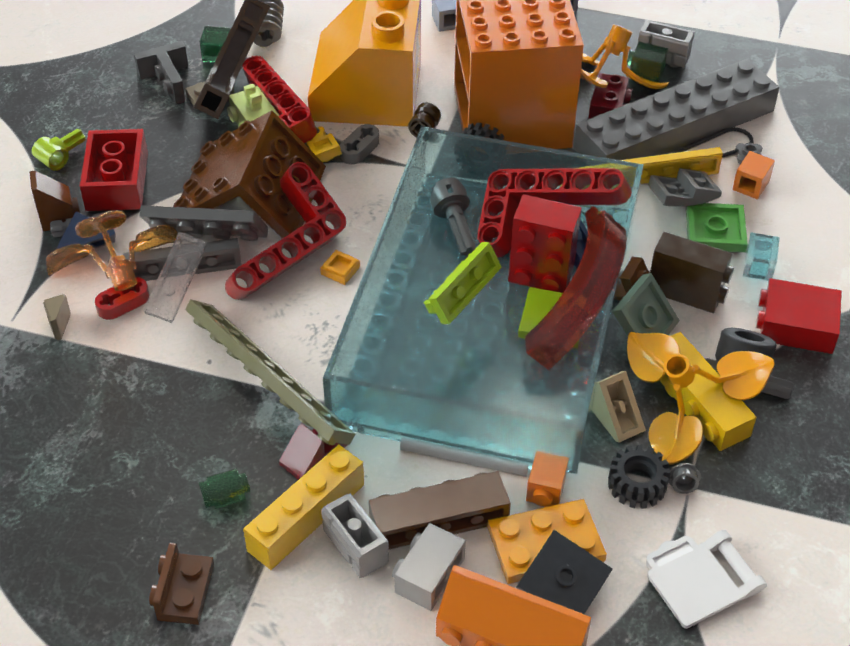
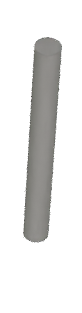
(464, 456)

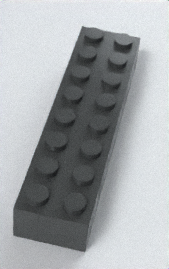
(679, 114)

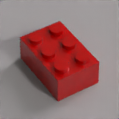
(114, 170)
(544, 243)

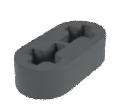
(356, 142)

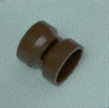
(426, 116)

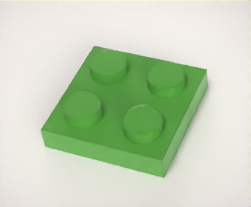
(718, 226)

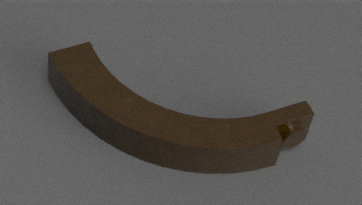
(231, 58)

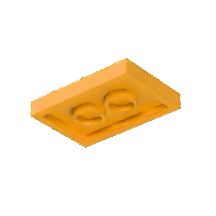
(522, 535)

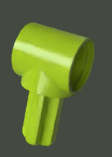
(54, 151)

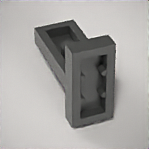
(164, 63)

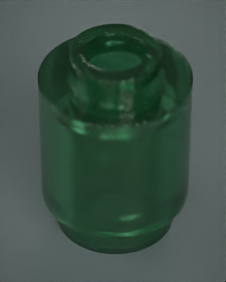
(224, 488)

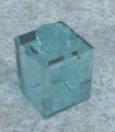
(761, 256)

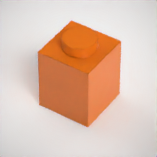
(753, 175)
(547, 479)

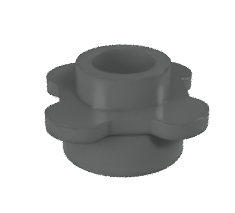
(743, 150)

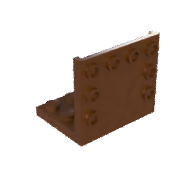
(251, 167)

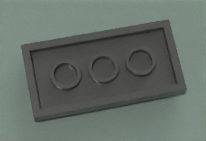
(203, 221)

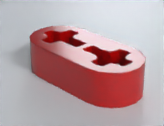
(121, 301)

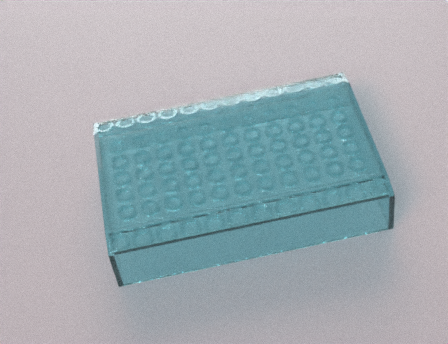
(471, 378)

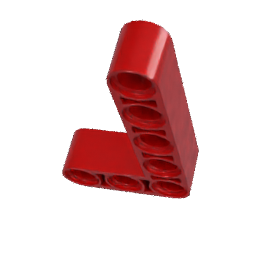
(281, 96)
(545, 185)
(294, 242)

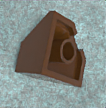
(52, 199)

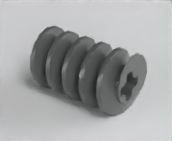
(272, 25)

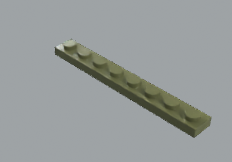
(273, 376)

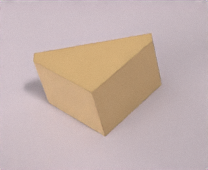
(617, 407)

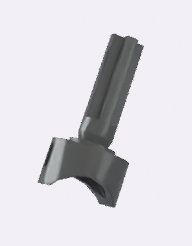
(452, 207)

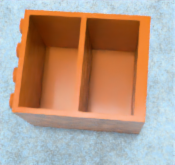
(519, 69)

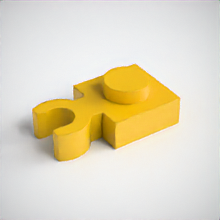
(324, 146)

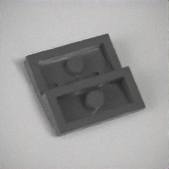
(687, 189)

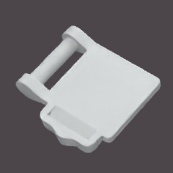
(694, 580)

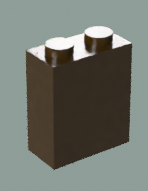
(691, 272)

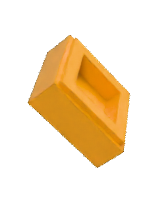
(340, 267)

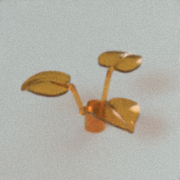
(119, 268)

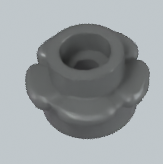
(684, 478)

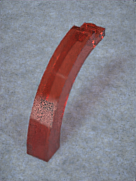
(585, 293)

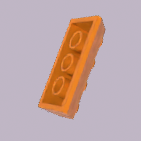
(495, 614)

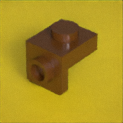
(633, 271)

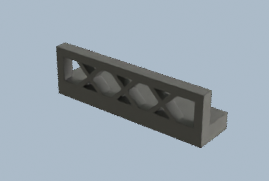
(218, 256)

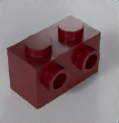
(612, 97)

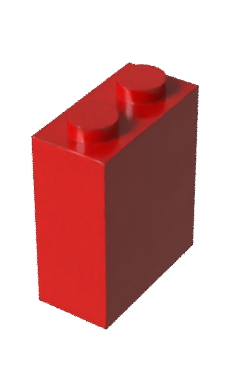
(800, 315)

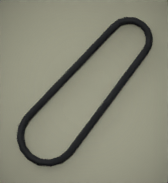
(716, 135)

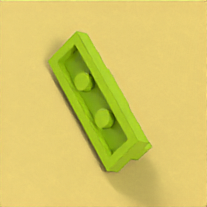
(463, 283)

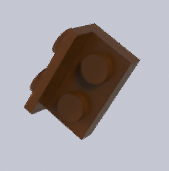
(181, 586)

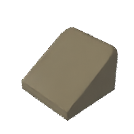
(57, 314)

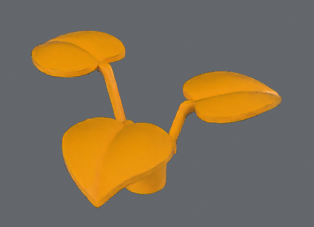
(615, 43)
(655, 354)

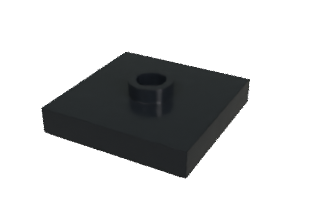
(565, 574)

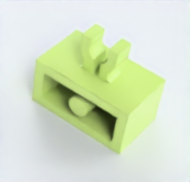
(248, 105)

